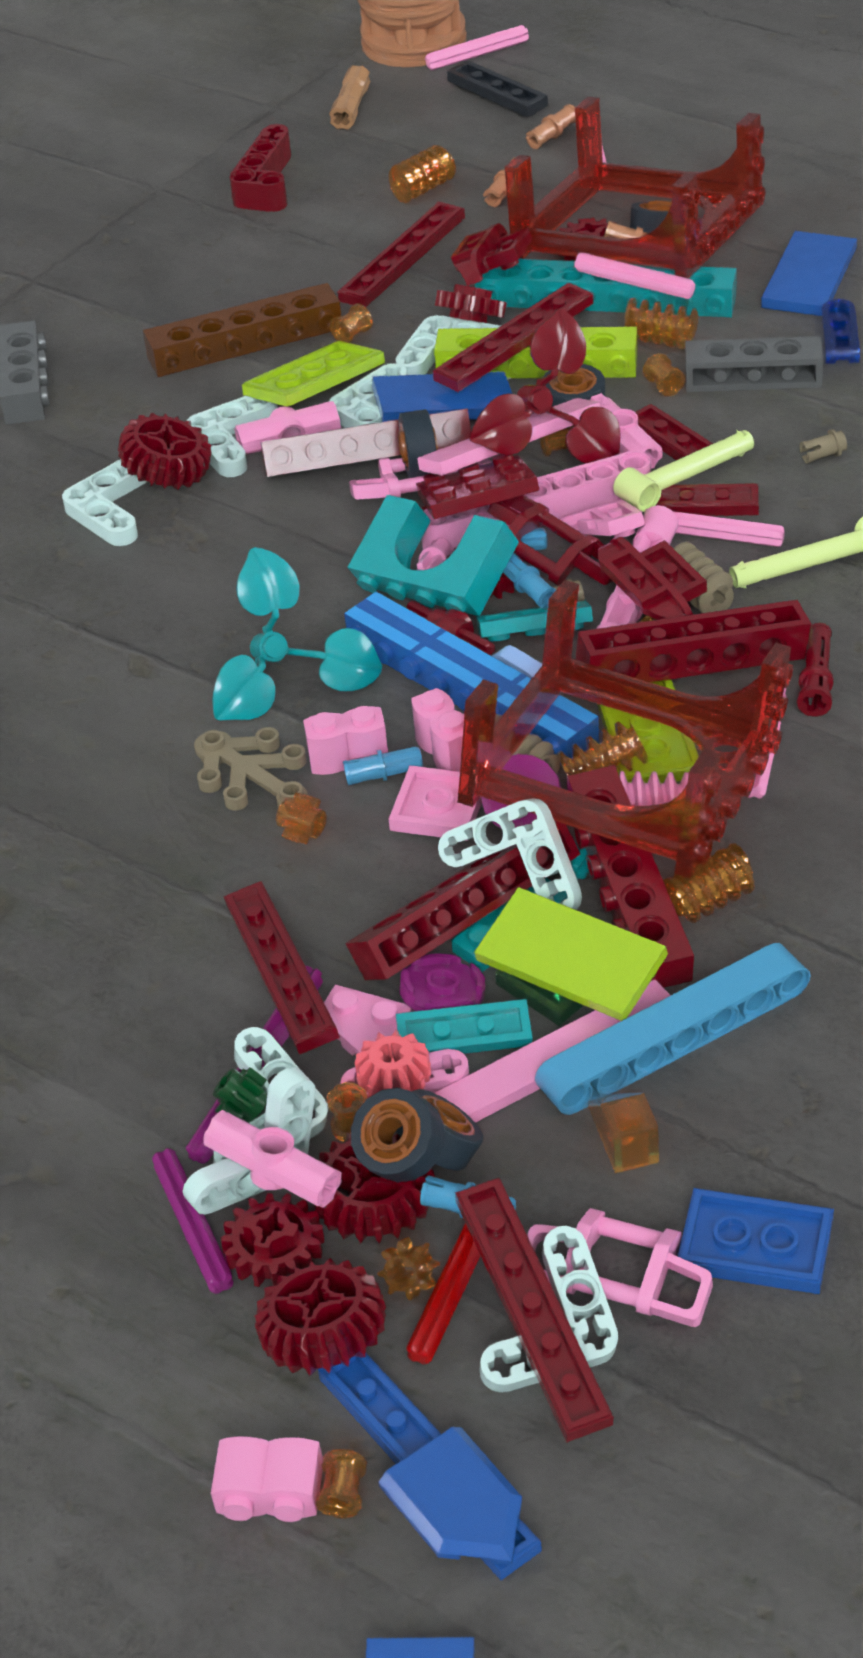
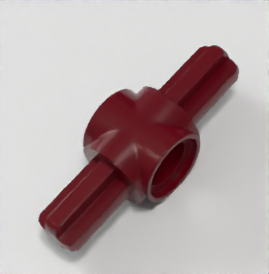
(454, 622)

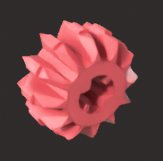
(392, 1063)

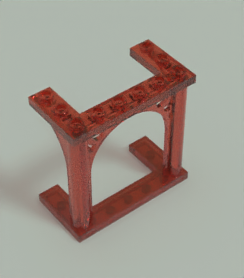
(682, 240)
(674, 829)

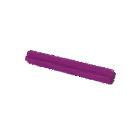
(194, 1225)

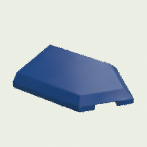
(456, 1499)

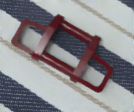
(535, 515)

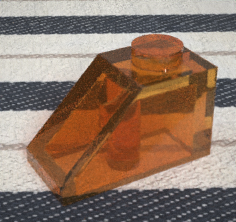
(626, 1129)

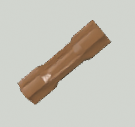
(346, 105)

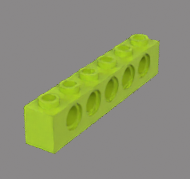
(607, 349)

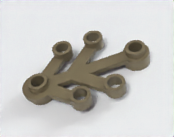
(218, 748)

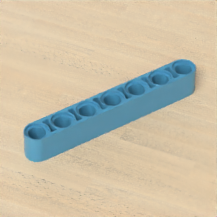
(671, 1028)

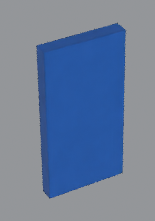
(808, 273)
(421, 392)

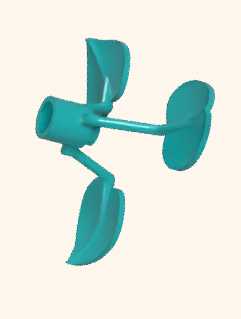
(241, 686)

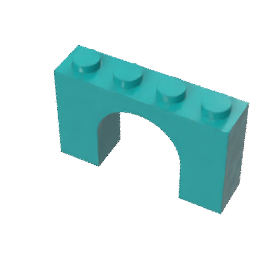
(458, 583)

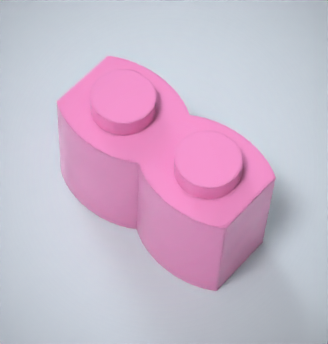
(438, 728)
(344, 737)
(267, 1478)

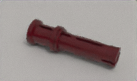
(816, 677)

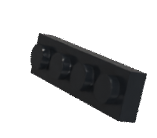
(497, 88)

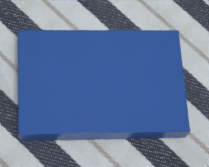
(757, 1240)

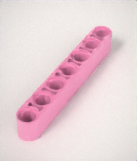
(562, 492)

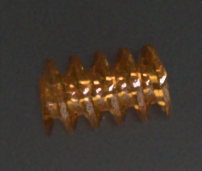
(421, 173)
(660, 325)
(611, 751)
(712, 884)

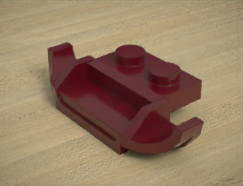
(488, 251)
(653, 579)

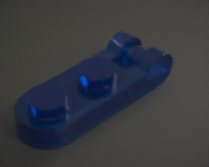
(840, 331)

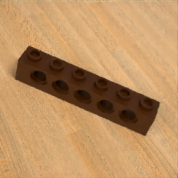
(241, 329)

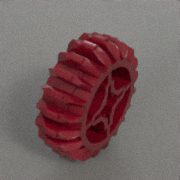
(164, 451)
(374, 1203)
(320, 1316)

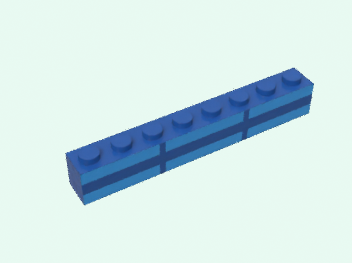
(456, 667)

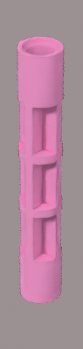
(659, 526)

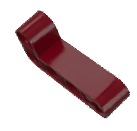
(258, 177)

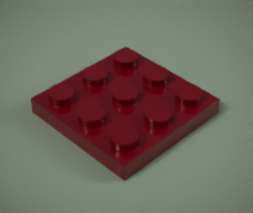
(477, 486)

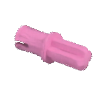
(434, 554)

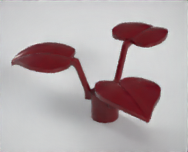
(504, 422)

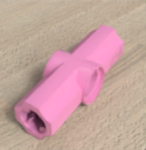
(287, 423)
(632, 435)
(272, 1158)

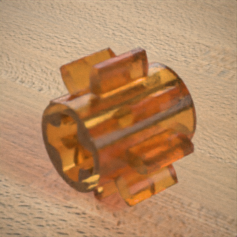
(301, 818)
(408, 1280)

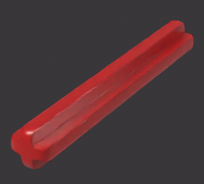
(444, 1299)

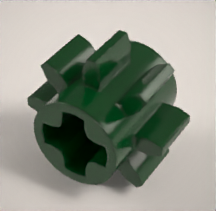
(241, 1093)

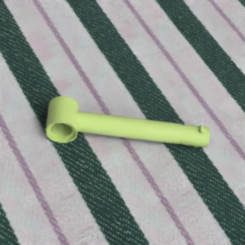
(645, 490)
(798, 558)

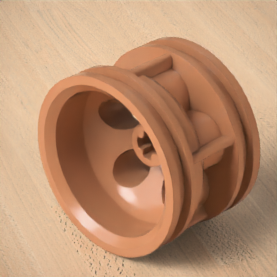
(407, 30)

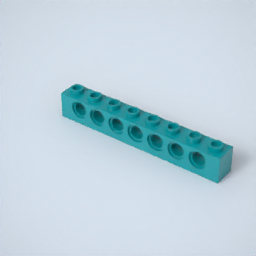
(536, 279)

